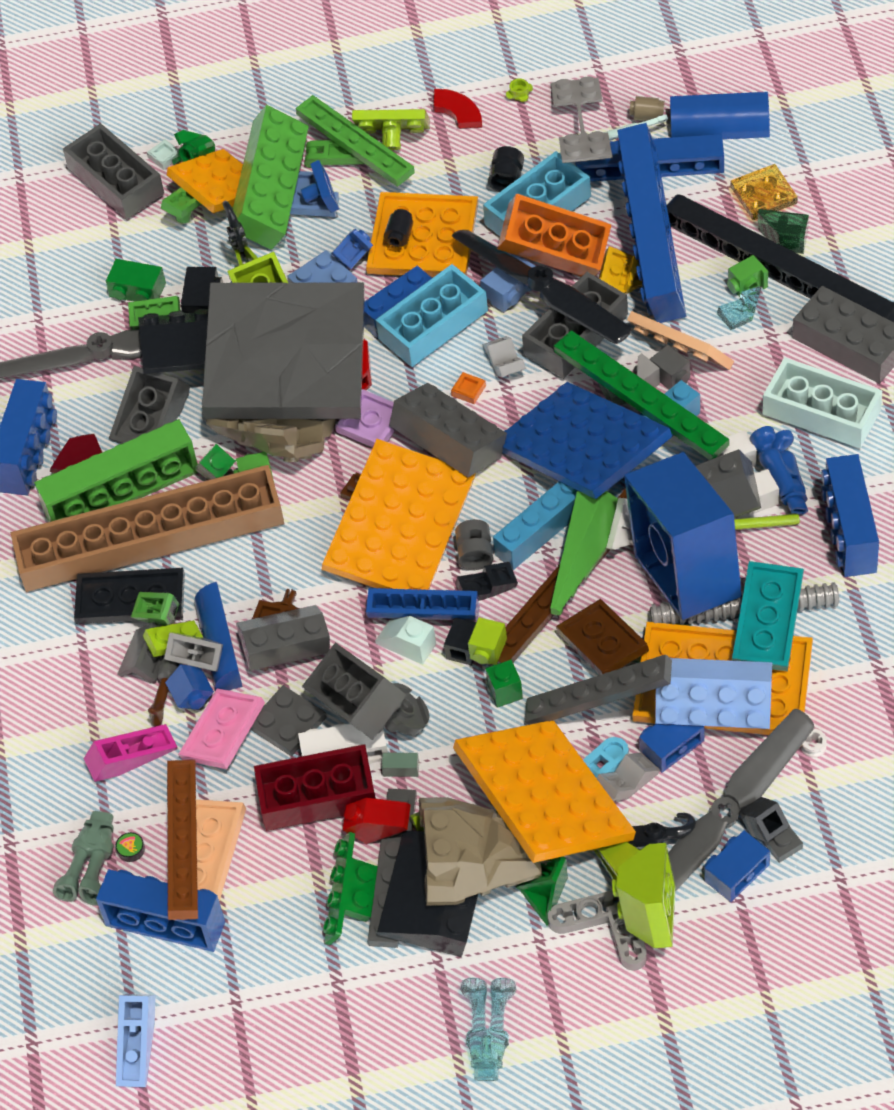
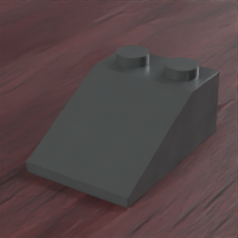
(148, 404)

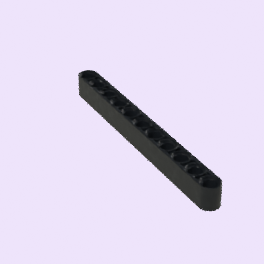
(782, 264)

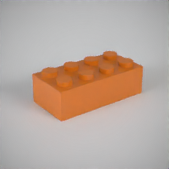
(554, 236)

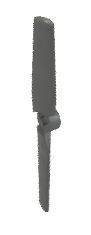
(120, 346)
(744, 787)

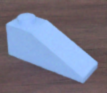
(134, 1039)

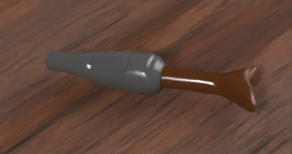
(156, 710)

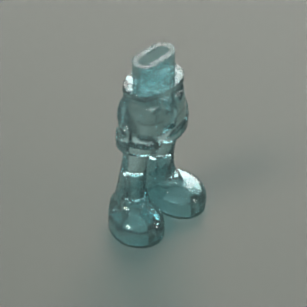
(484, 1043)

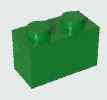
(135, 281)

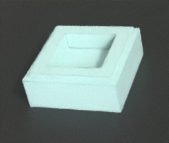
(163, 154)

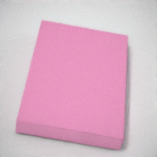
(222, 728)

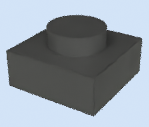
(784, 844)

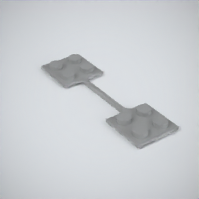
(585, 145)

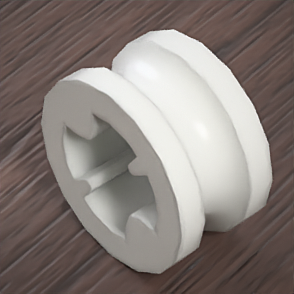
(819, 748)

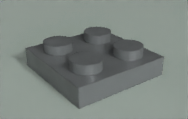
(285, 717)

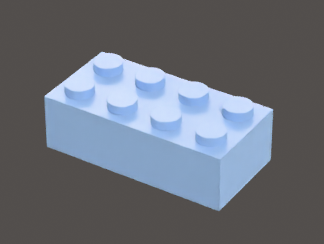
(716, 694)

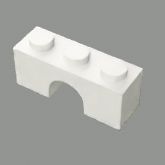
(766, 485)

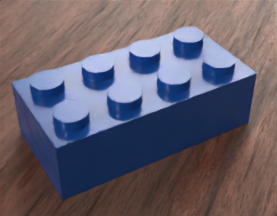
(24, 435)
(850, 515)
(142, 908)

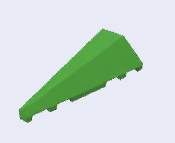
(584, 544)

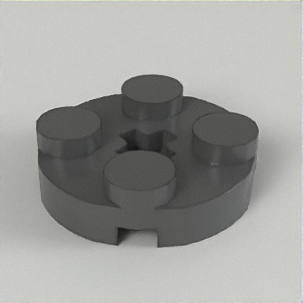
(411, 715)

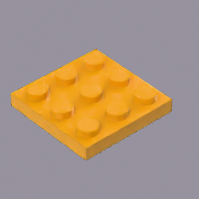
(209, 178)

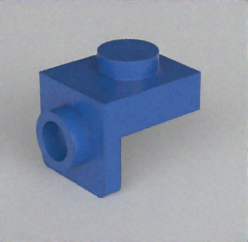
(352, 248)

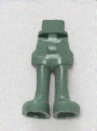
(93, 843)

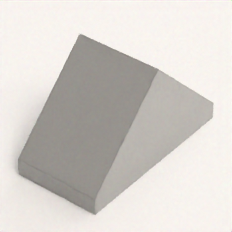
(193, 651)

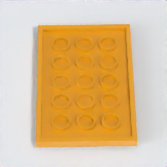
(398, 520)
(695, 642)
(543, 791)

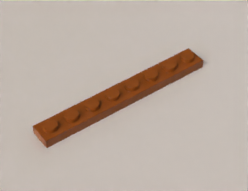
(182, 840)

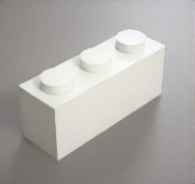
(339, 737)

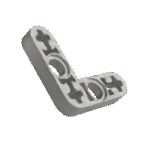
(600, 918)

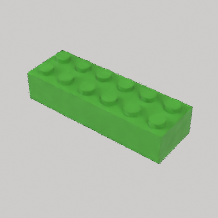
(269, 176)
(120, 473)

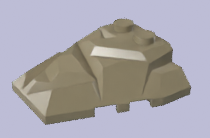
(278, 437)
(469, 851)

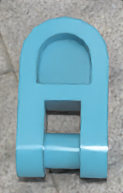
(609, 752)

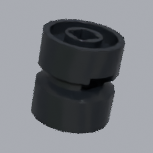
(506, 167)

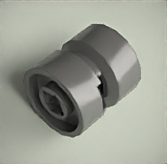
(474, 544)

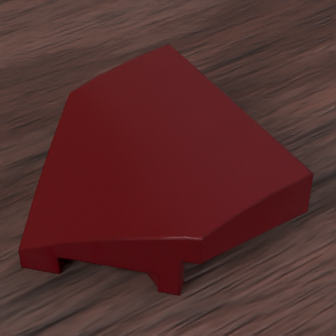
(75, 451)

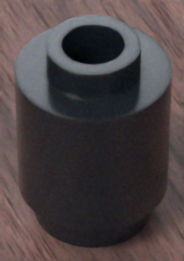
(398, 228)

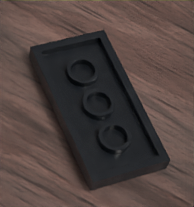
(112, 595)

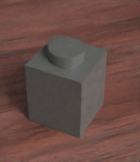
(672, 366)

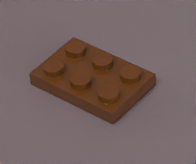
(602, 638)

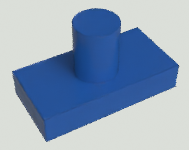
(321, 188)

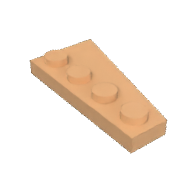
(680, 340)
(216, 840)

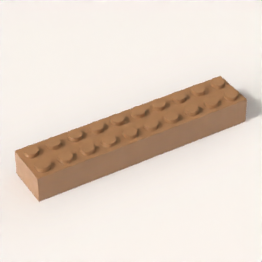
(147, 528)

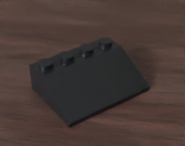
(173, 341)
(405, 908)

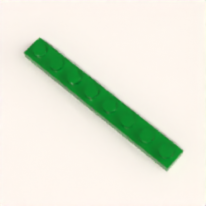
(641, 395)

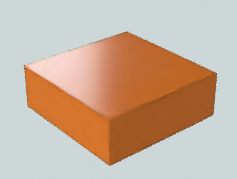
(468, 388)

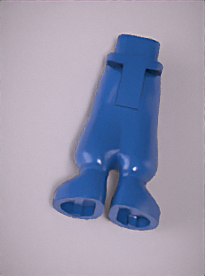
(781, 465)

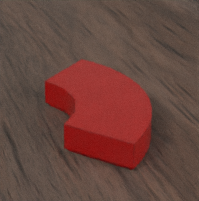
(459, 107)

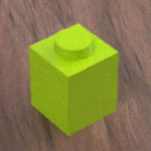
(487, 641)

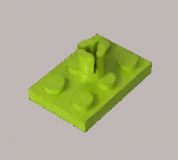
(391, 123)

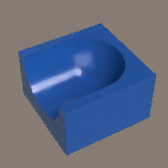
(683, 535)

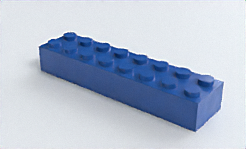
(650, 224)

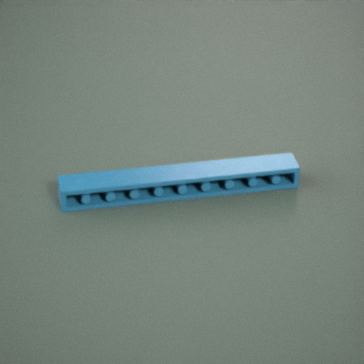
(554, 508)

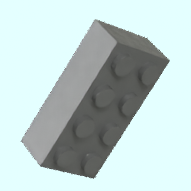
(113, 171)
(553, 326)
(847, 334)
(447, 429)
(354, 691)

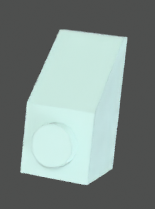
(408, 638)

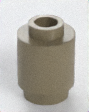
(646, 108)

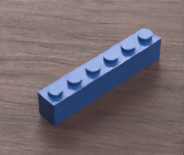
(676, 158)

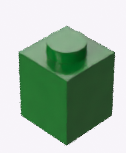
(214, 463)
(504, 683)

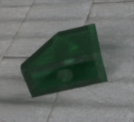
(784, 228)

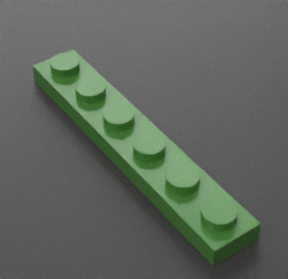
(355, 140)

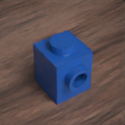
(189, 687)

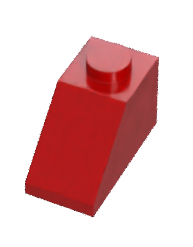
(376, 819)

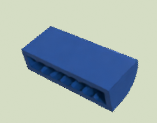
(725, 114)

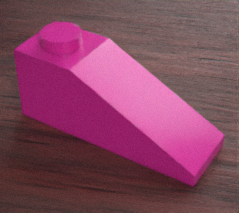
(128, 751)

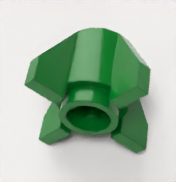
(193, 145)

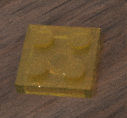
(764, 190)

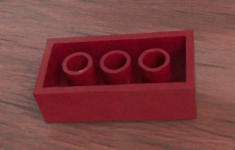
(312, 786)

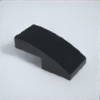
(491, 582)

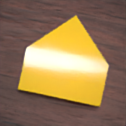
(620, 270)

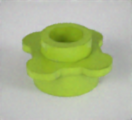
(519, 90)

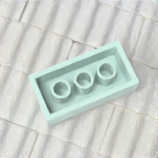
(822, 402)

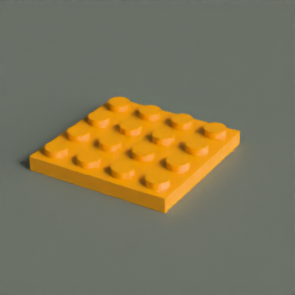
(431, 236)

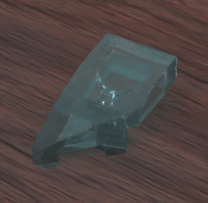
(740, 311)

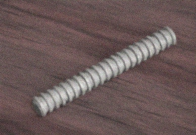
(809, 598)

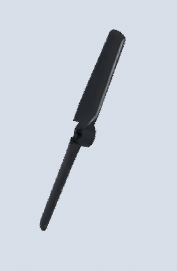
(553, 292)

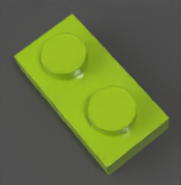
(158, 637)

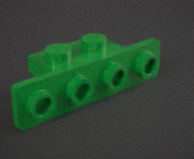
(351, 889)

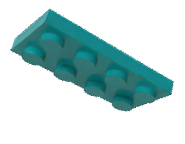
(768, 614)

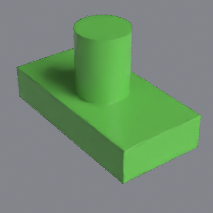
(180, 205)
(160, 306)

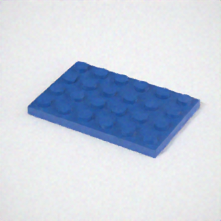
(583, 439)

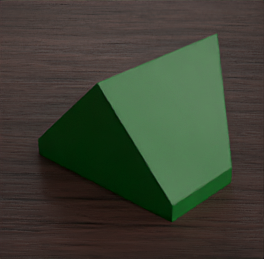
(546, 890)

